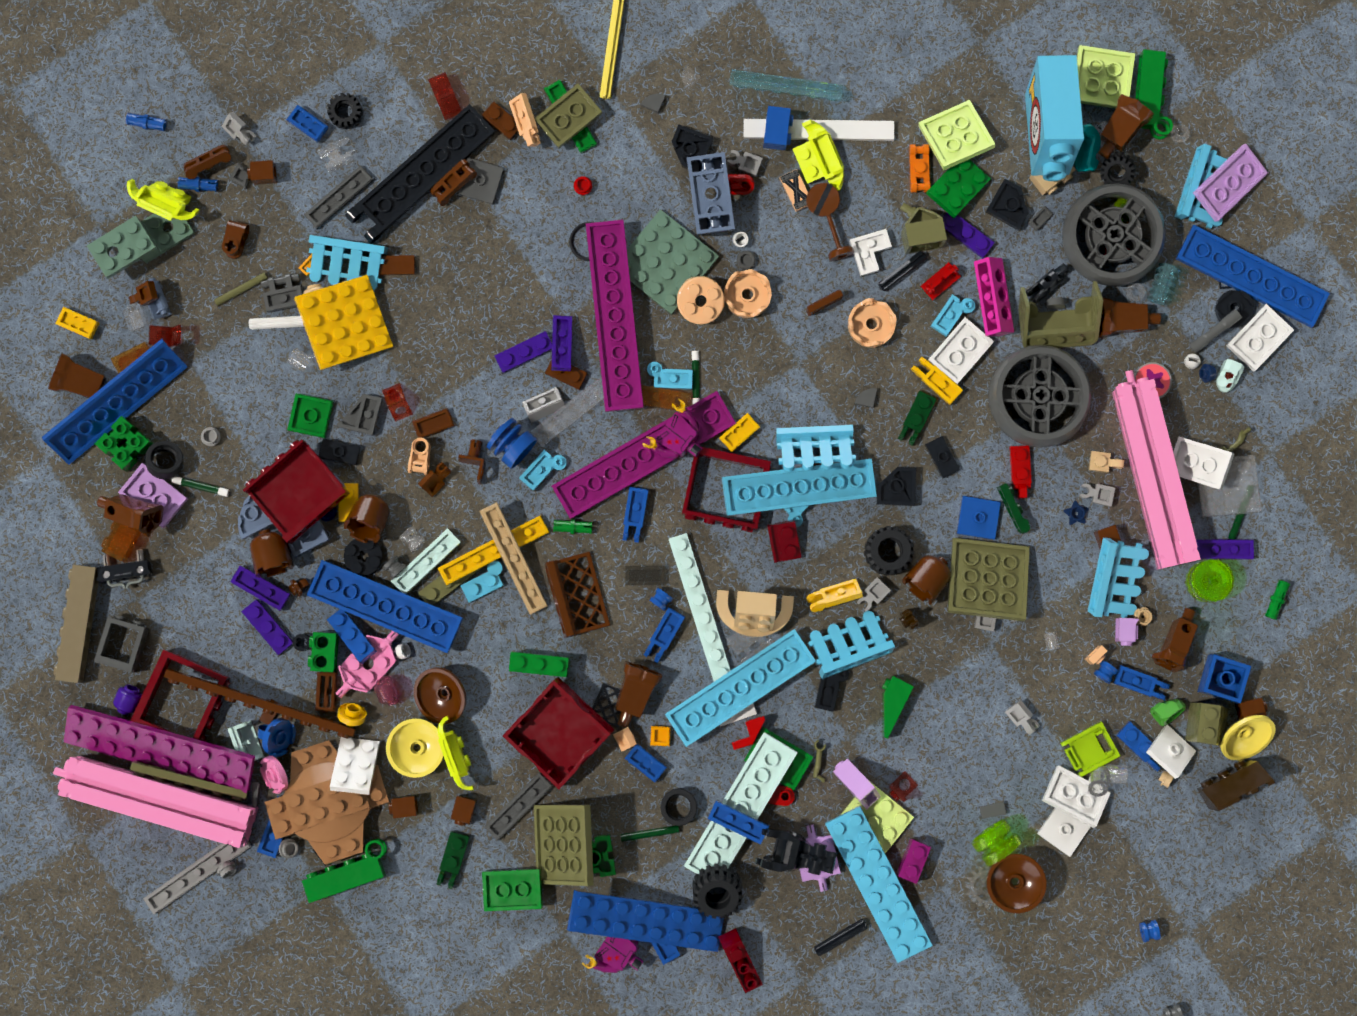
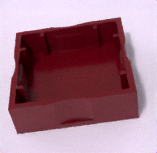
(558, 732)

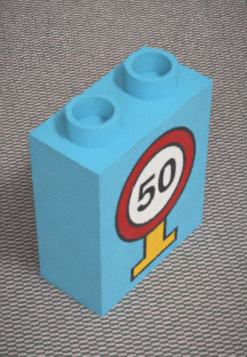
(1054, 116)

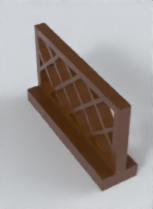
(560, 598)

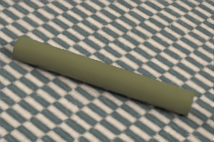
(240, 289)

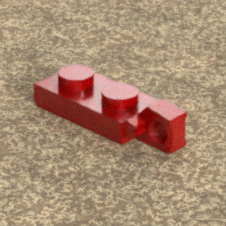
(1020, 469)

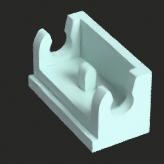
(245, 739)

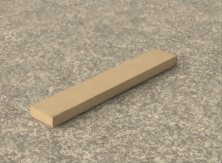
(513, 558)

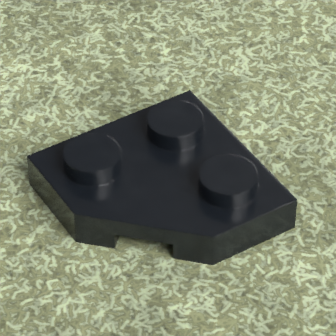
(690, 143)
(1009, 205)
(898, 488)

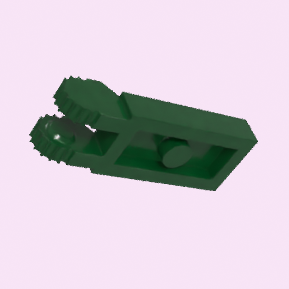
(917, 415)
(1013, 508)
(453, 857)

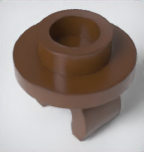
(297, 587)

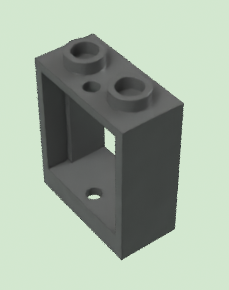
(132, 665)

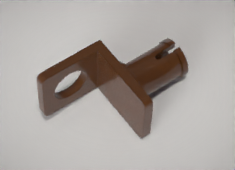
(473, 458)

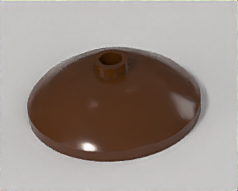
(432, 698)
(1020, 896)

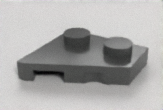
(363, 415)

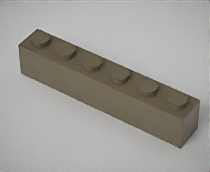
(77, 624)

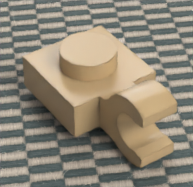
(1101, 462)

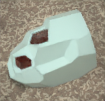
(1229, 375)

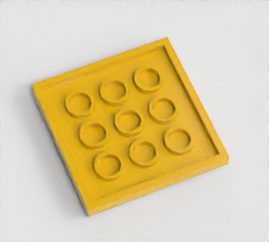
(343, 322)

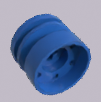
(515, 446)

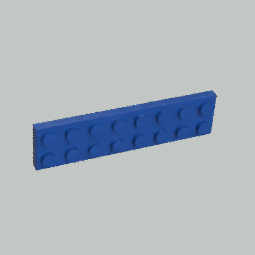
(1252, 275)
(115, 399)
(385, 606)
(643, 921)

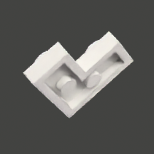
(864, 250)

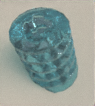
(1163, 283)

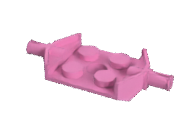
(361, 679)

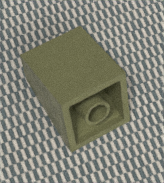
(1206, 723)

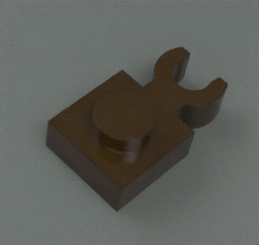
(908, 620)

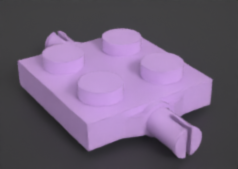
(827, 840)

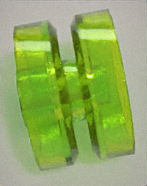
(1219, 575)
(996, 842)

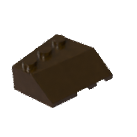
(1233, 783)

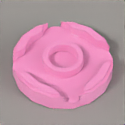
(273, 774)

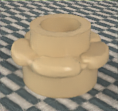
(1147, 616)
(1166, 779)

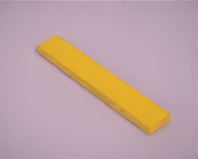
(488, 552)

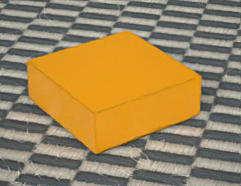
(660, 736)

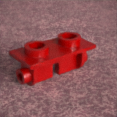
(941, 280)

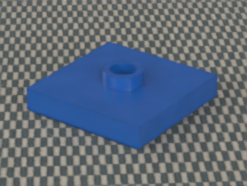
(978, 518)

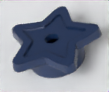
(1081, 513)

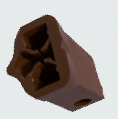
(1124, 124)
(1125, 318)
(75, 378)
(132, 512)
(1177, 643)
(635, 691)

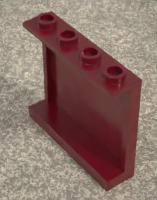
(296, 490)

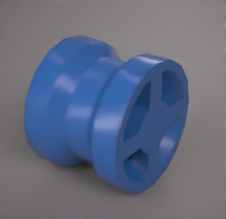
(661, 599)
(1105, 672)
(1149, 931)

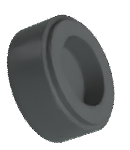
(745, 260)
(1055, 303)

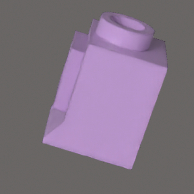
(1126, 631)

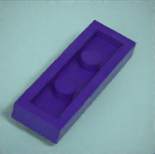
(967, 235)
(561, 343)
(524, 352)
(1226, 549)
(260, 588)
(267, 627)

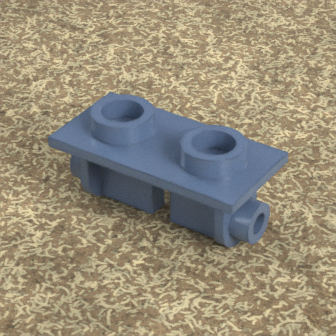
(159, 307)

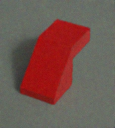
(753, 727)

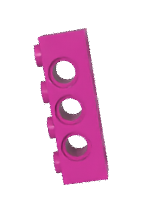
(994, 296)

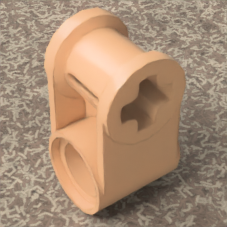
(419, 458)

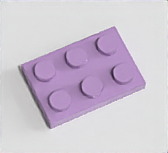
(154, 491)

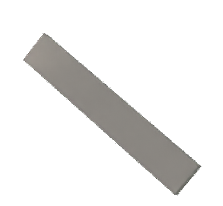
(192, 876)

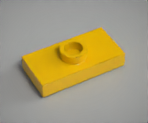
(77, 323)
(739, 432)

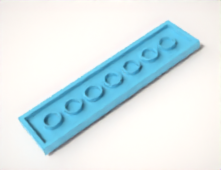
(798, 487)
(740, 687)
(878, 884)

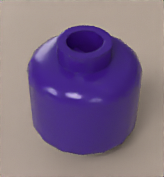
(127, 699)

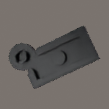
(828, 691)

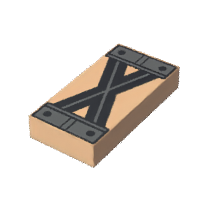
(795, 189)

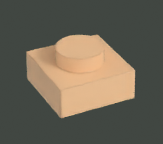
(1096, 655)
(625, 739)

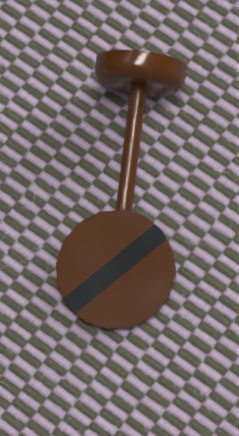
(823, 201)

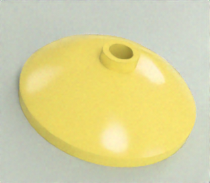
(1247, 737)
(401, 748)

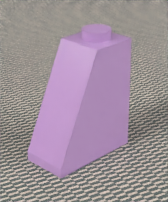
(856, 783)

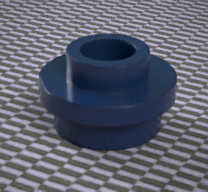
(1207, 373)

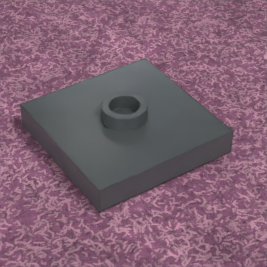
(485, 184)

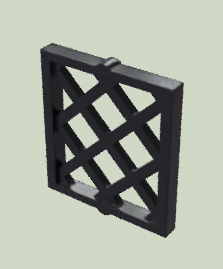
(616, 691)

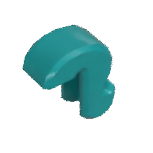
(1090, 146)

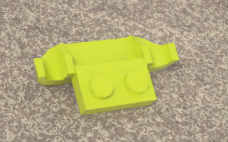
(819, 156)
(162, 200)
(453, 754)

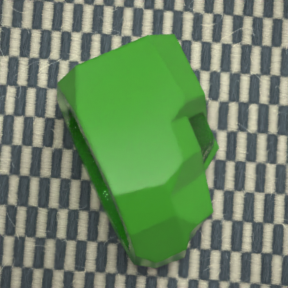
(1167, 711)

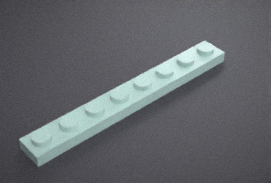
(699, 606)

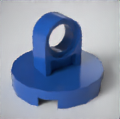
(277, 736)

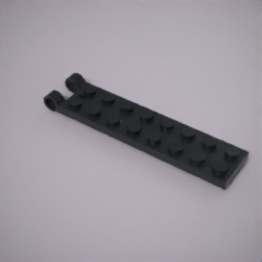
(421, 171)

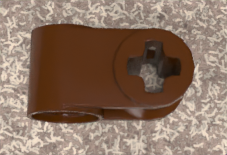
(235, 235)

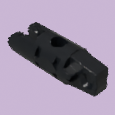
(1048, 283)

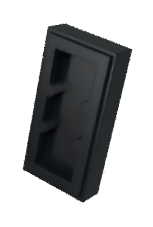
(339, 451)
(942, 457)

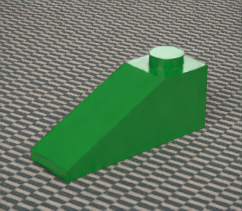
(893, 700)

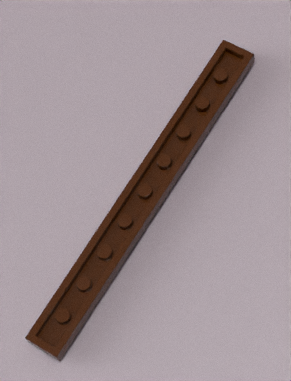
(251, 701)

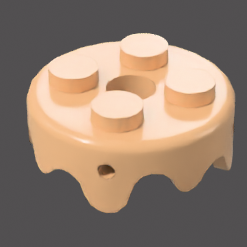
(752, 281)
(700, 286)
(874, 310)

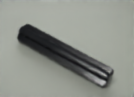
(902, 271)
(840, 937)

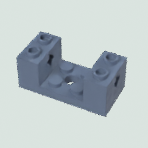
(710, 214)

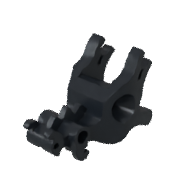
(795, 853)

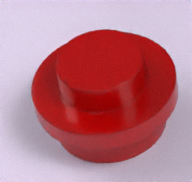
(582, 185)

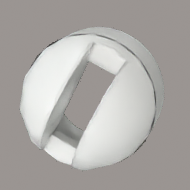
(742, 243)
(1192, 364)
(399, 649)

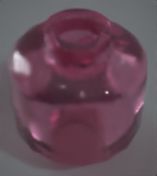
(388, 690)

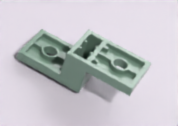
(137, 241)

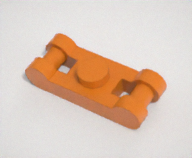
(919, 168)

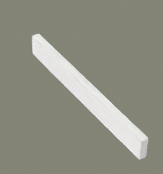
(839, 129)

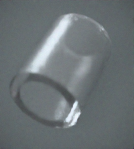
(1051, 640)

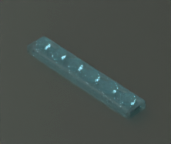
(786, 84)

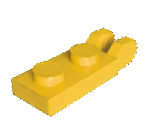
(938, 381)
(834, 595)

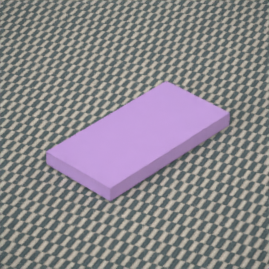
(1230, 182)

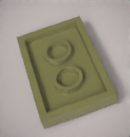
(568, 116)

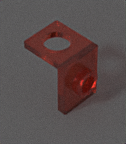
(168, 334)
(394, 399)
(900, 794)

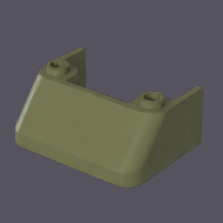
(1061, 327)

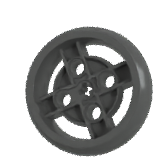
(1085, 214)
(1041, 359)

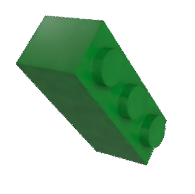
(539, 664)

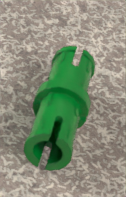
(572, 526)
(1277, 599)

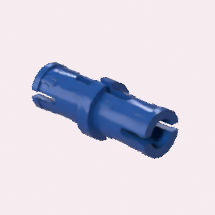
(146, 121)
(198, 184)

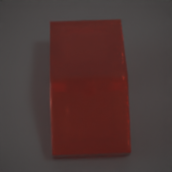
(445, 95)

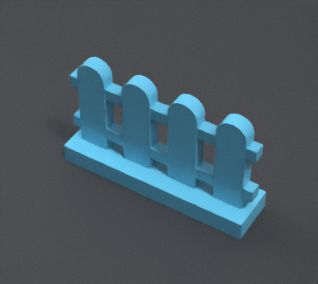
(1195, 176)
(337, 255)
(815, 437)
(1106, 575)
(864, 653)

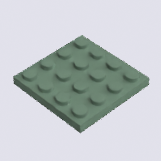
(665, 258)

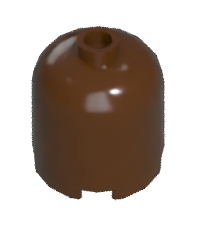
(367, 518)
(270, 554)
(928, 578)

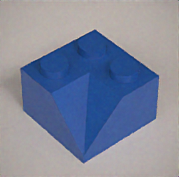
(1224, 678)

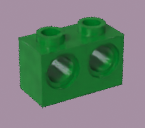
(330, 652)

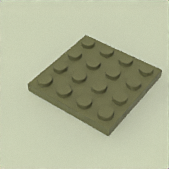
(988, 579)
(564, 844)

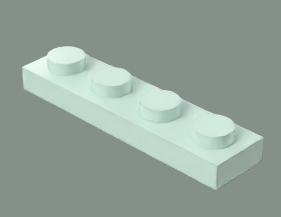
(426, 561)

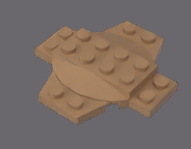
(323, 817)

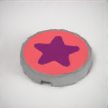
(1157, 372)

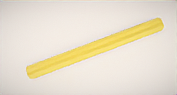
(611, 50)

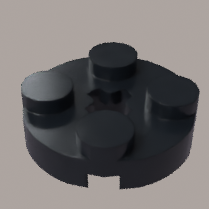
(1235, 298)
(372, 562)

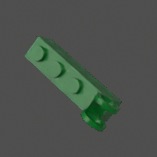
(1149, 89)
(346, 877)

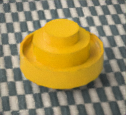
(352, 714)

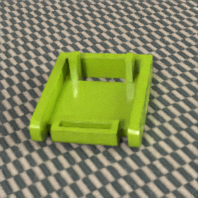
(1087, 752)

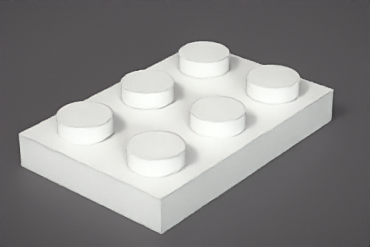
(1260, 337)
(960, 350)
(1202, 462)
(354, 765)
(1071, 795)

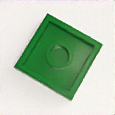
(310, 415)

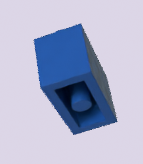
(777, 127)

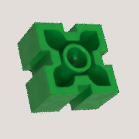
(112, 443)
(604, 864)

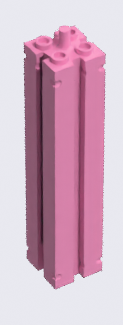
(1155, 472)
(156, 801)

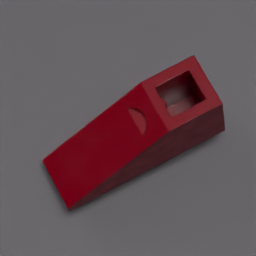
(740, 960)

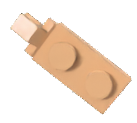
(525, 120)

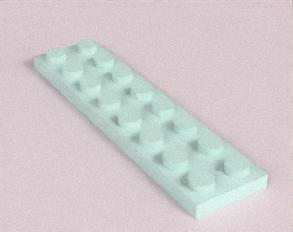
(748, 795)

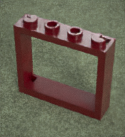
(726, 457)
(155, 680)

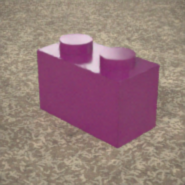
(913, 861)

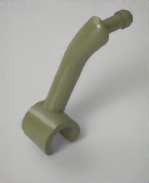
(1243, 433)
(818, 762)

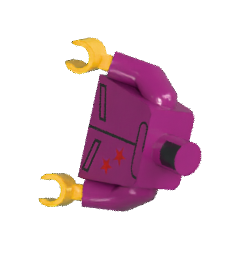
(677, 435)
(615, 955)

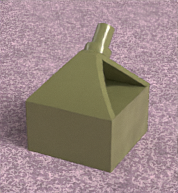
(922, 230)

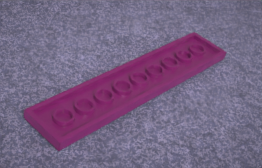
(614, 315)
(634, 461)
(158, 748)

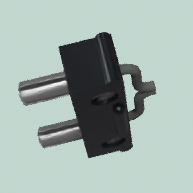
(125, 571)

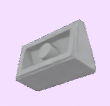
(543, 404)

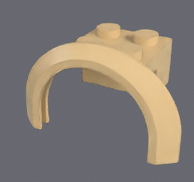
(754, 612)

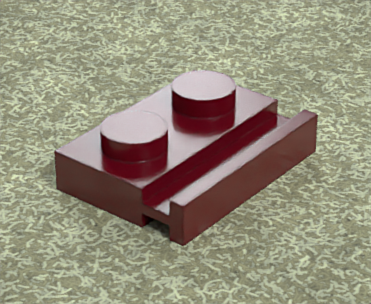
(784, 541)

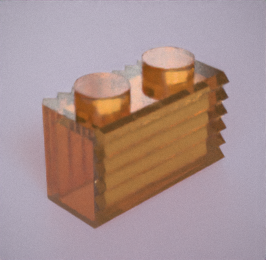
(120, 541)

